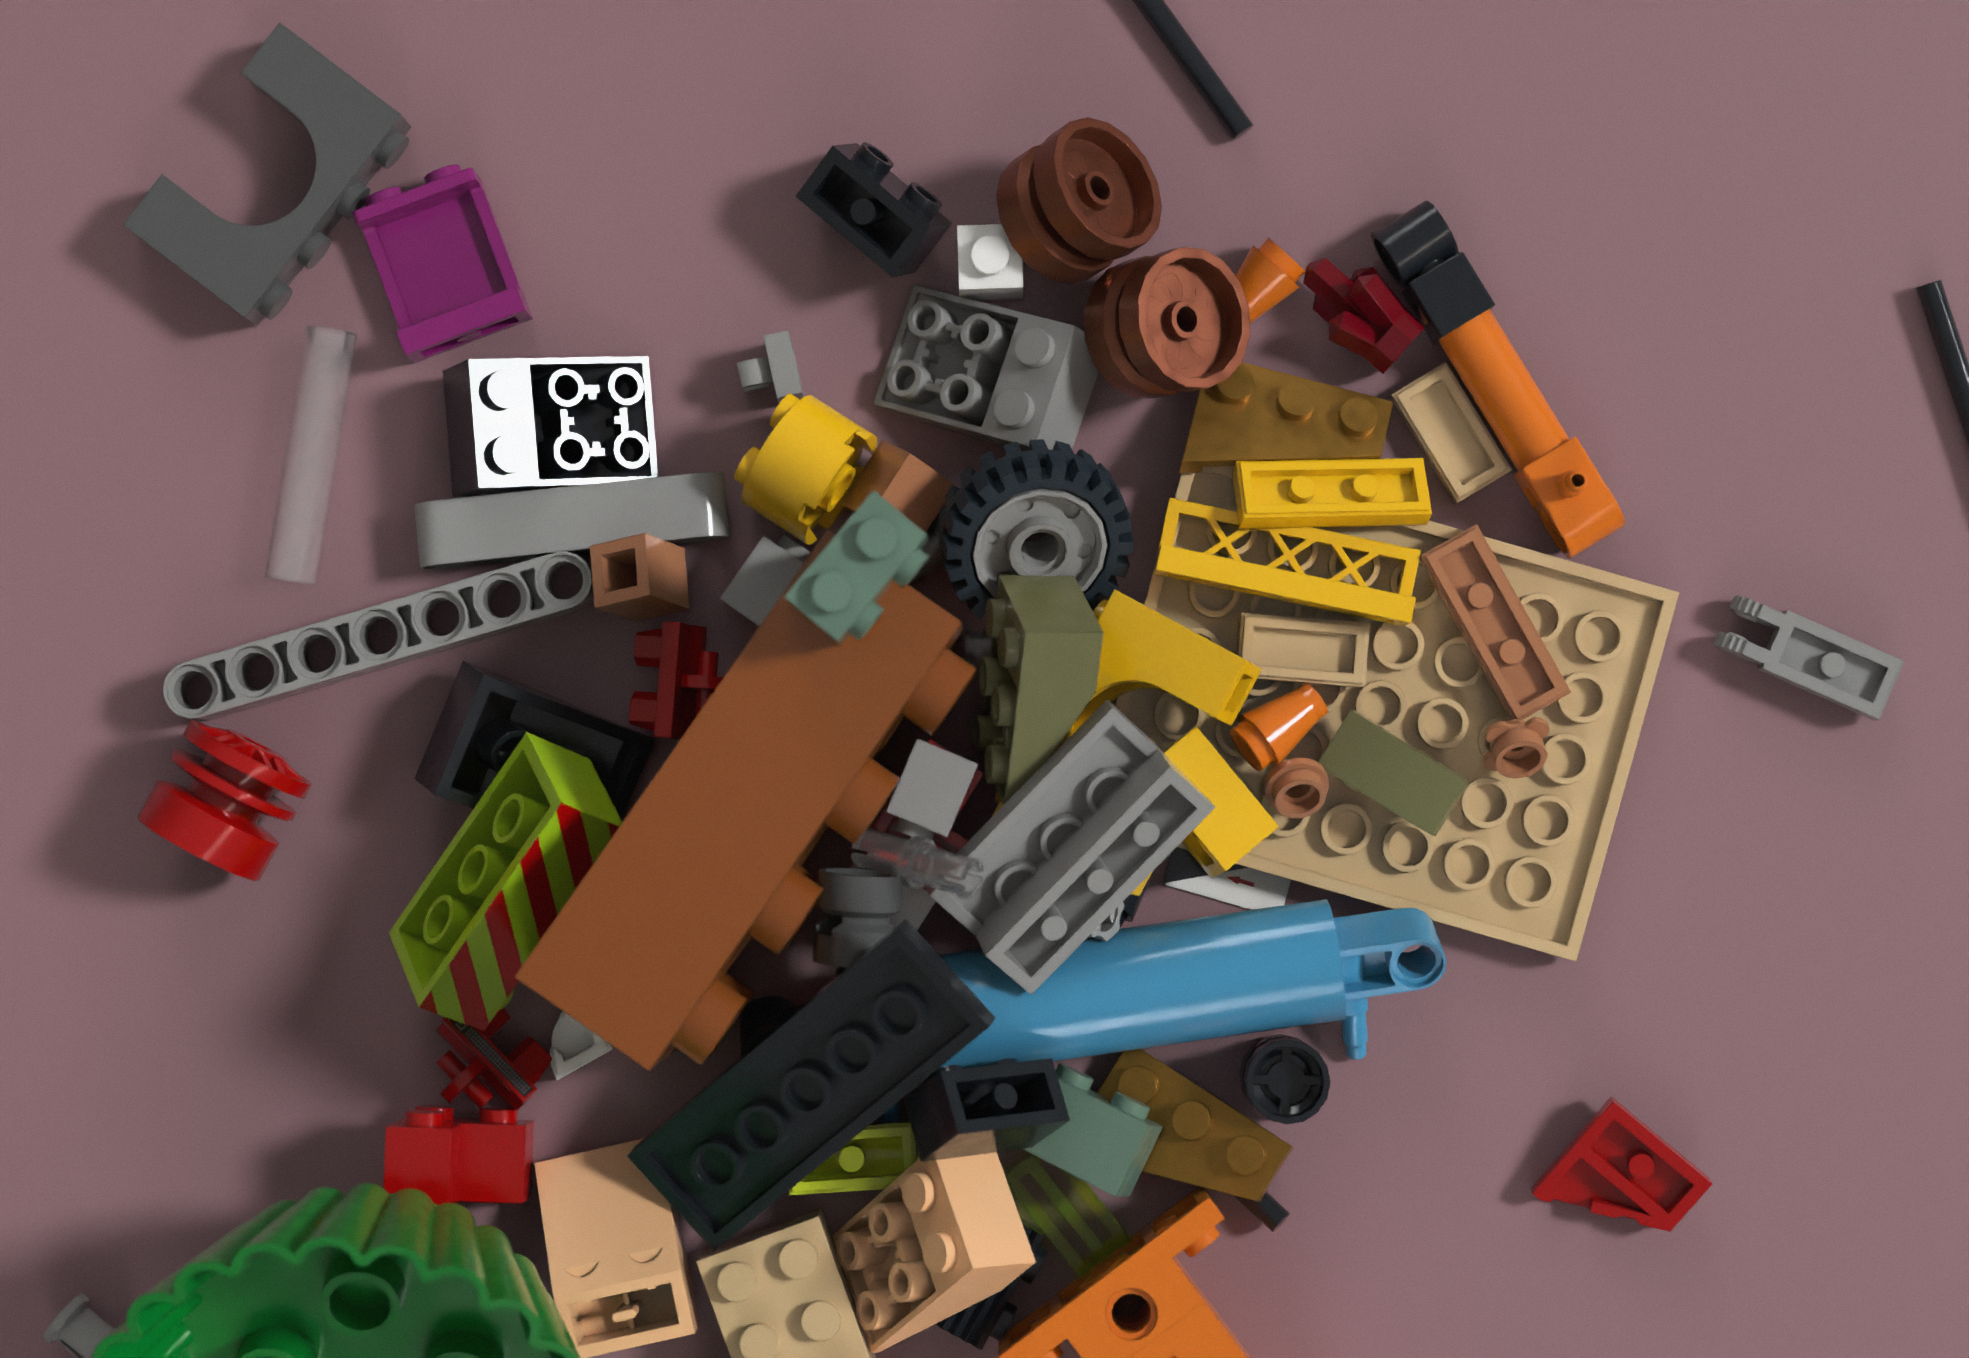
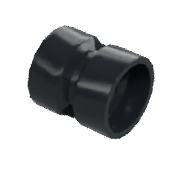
(1284, 1079)

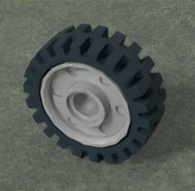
(1030, 494)

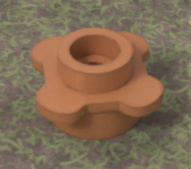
(1516, 747)

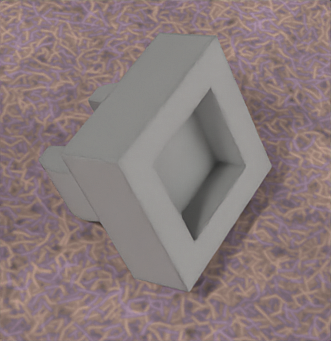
(776, 370)

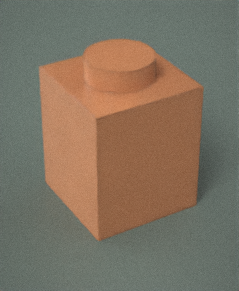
(902, 482)
(639, 577)

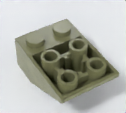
(1036, 674)

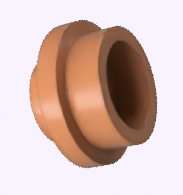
(1297, 787)

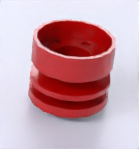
(224, 800)

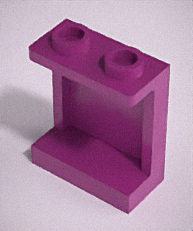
(442, 262)

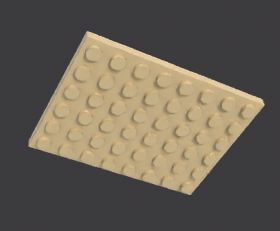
(1514, 851)

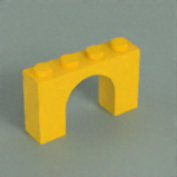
(1157, 653)

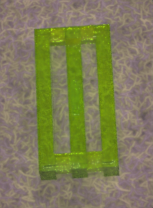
(1100, 1250)

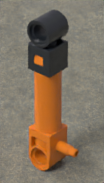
(1458, 315)

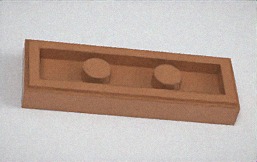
(1494, 624)

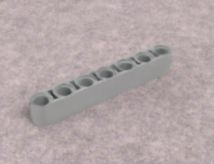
(350, 637)

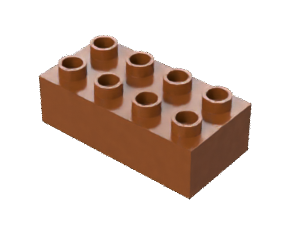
(734, 818)

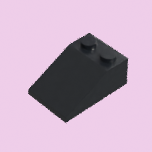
(489, 718)

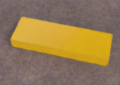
(1331, 493)

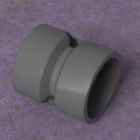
(857, 913)

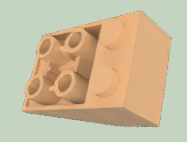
(932, 1246)
(613, 1252)

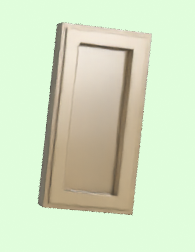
(1450, 433)
(1305, 649)

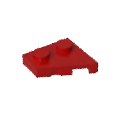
(1623, 1171)

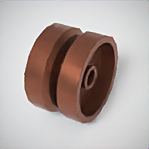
(1078, 201)
(1167, 323)

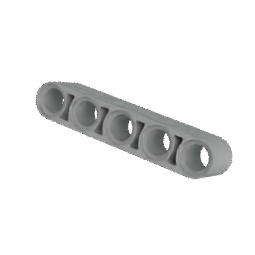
(569, 519)

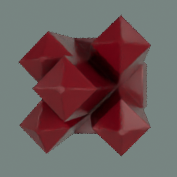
(1362, 312)

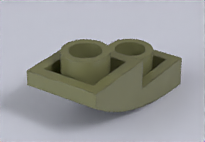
(1393, 773)

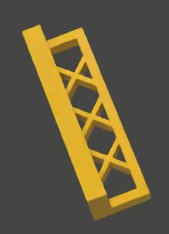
(1287, 585)

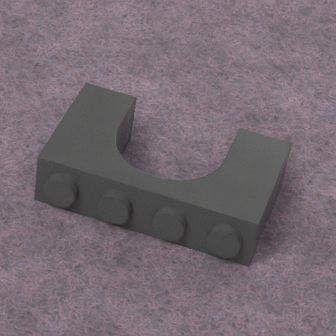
(257, 263)

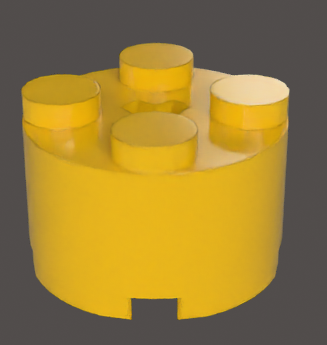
(804, 466)

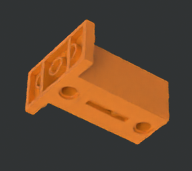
(1175, 1314)

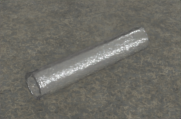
(311, 455)

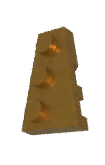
(1282, 417)
(1200, 1135)

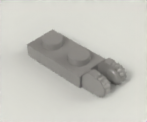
(1815, 658)

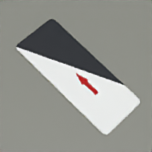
(1235, 886)

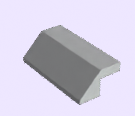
(1074, 845)

